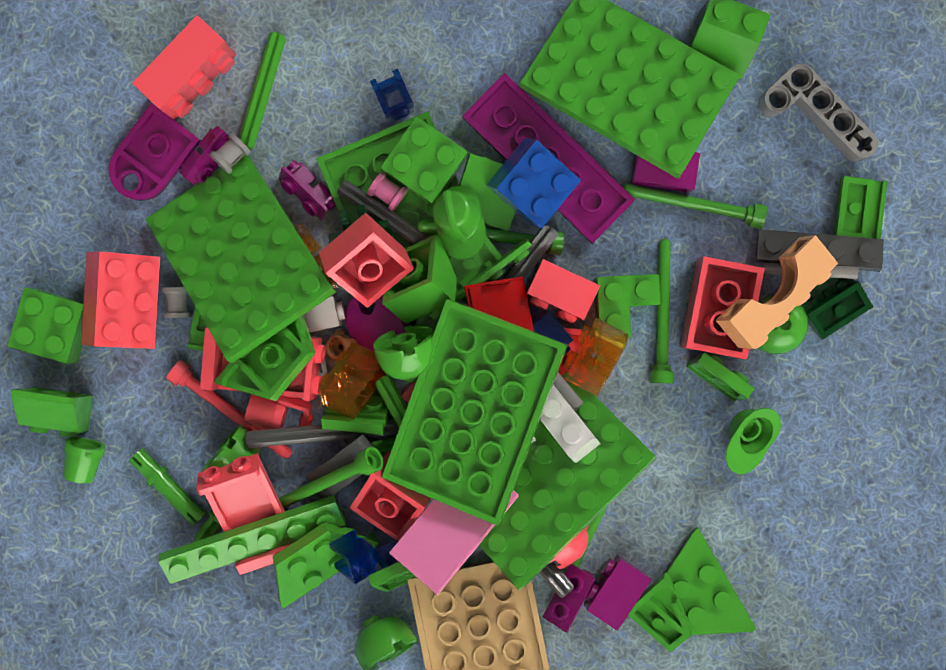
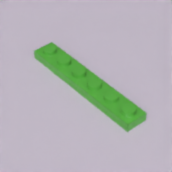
(248, 540)

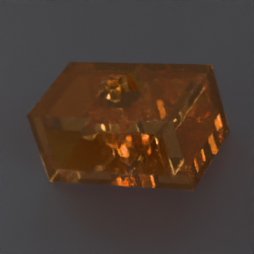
(608, 346)
(350, 381)

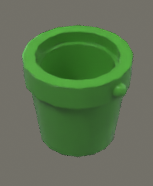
(82, 459)

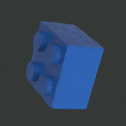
(533, 182)

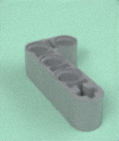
(822, 118)

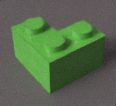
(622, 292)

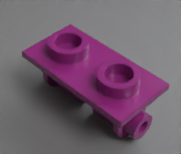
(199, 166)
(297, 181)
(564, 610)

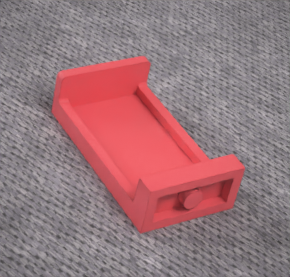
(303, 386)
(240, 496)

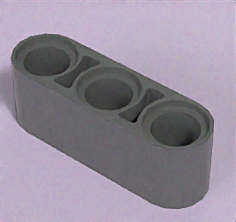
(339, 460)

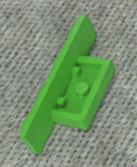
(483, 266)

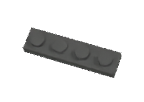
(846, 250)

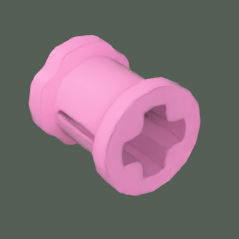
(387, 191)

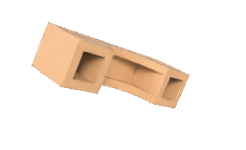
(803, 267)

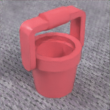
(272, 414)

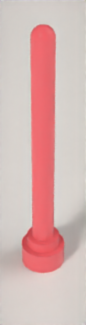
(183, 376)

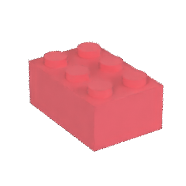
(185, 69)
(712, 292)
(120, 300)

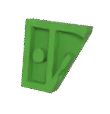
(662, 614)

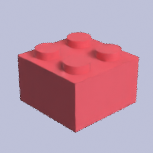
(366, 260)
(561, 291)
(389, 504)

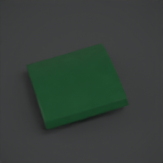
(835, 305)

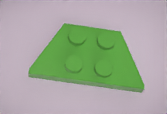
(272, 364)
(309, 562)
(706, 591)

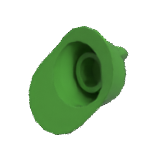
(460, 222)
(750, 438)

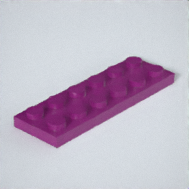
(509, 115)

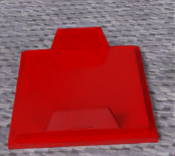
(502, 299)

